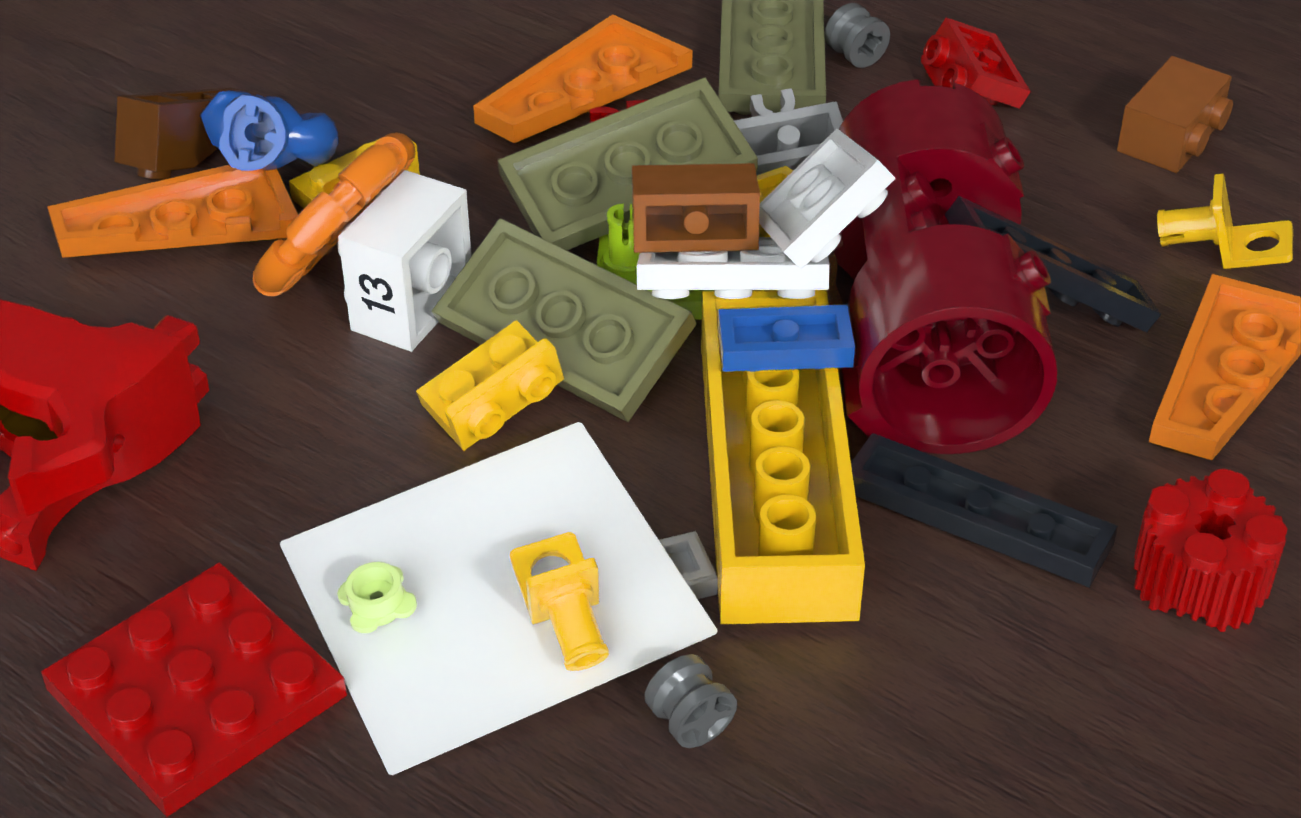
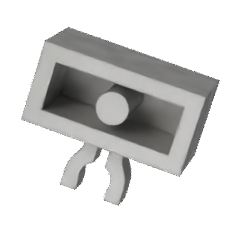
(788, 135)

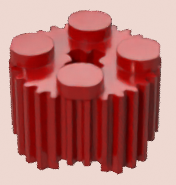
(1209, 549)

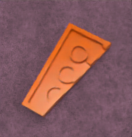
(583, 75)
(176, 212)
(1228, 365)

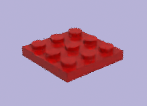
(193, 687)

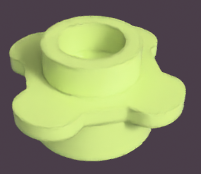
(376, 596)

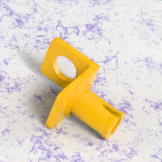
(1216, 224)
(563, 597)

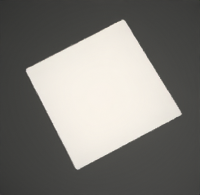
(470, 648)

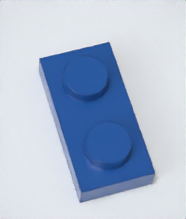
(785, 338)

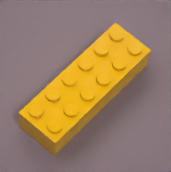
(780, 485)

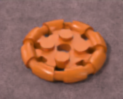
(324, 218)

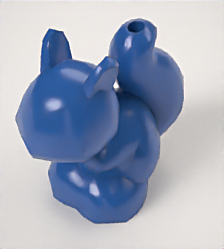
(267, 131)

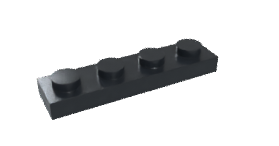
(1072, 275)
(982, 509)

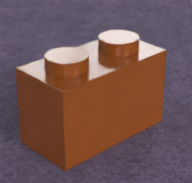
(1175, 114)
(695, 207)

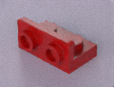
(973, 60)

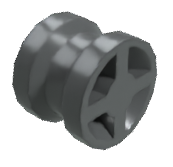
(857, 35)
(690, 701)

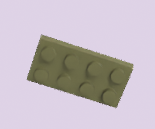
(769, 50)
(579, 175)
(604, 329)

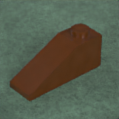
(163, 131)

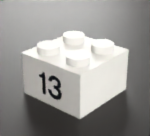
(404, 258)

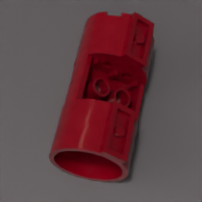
(943, 311)

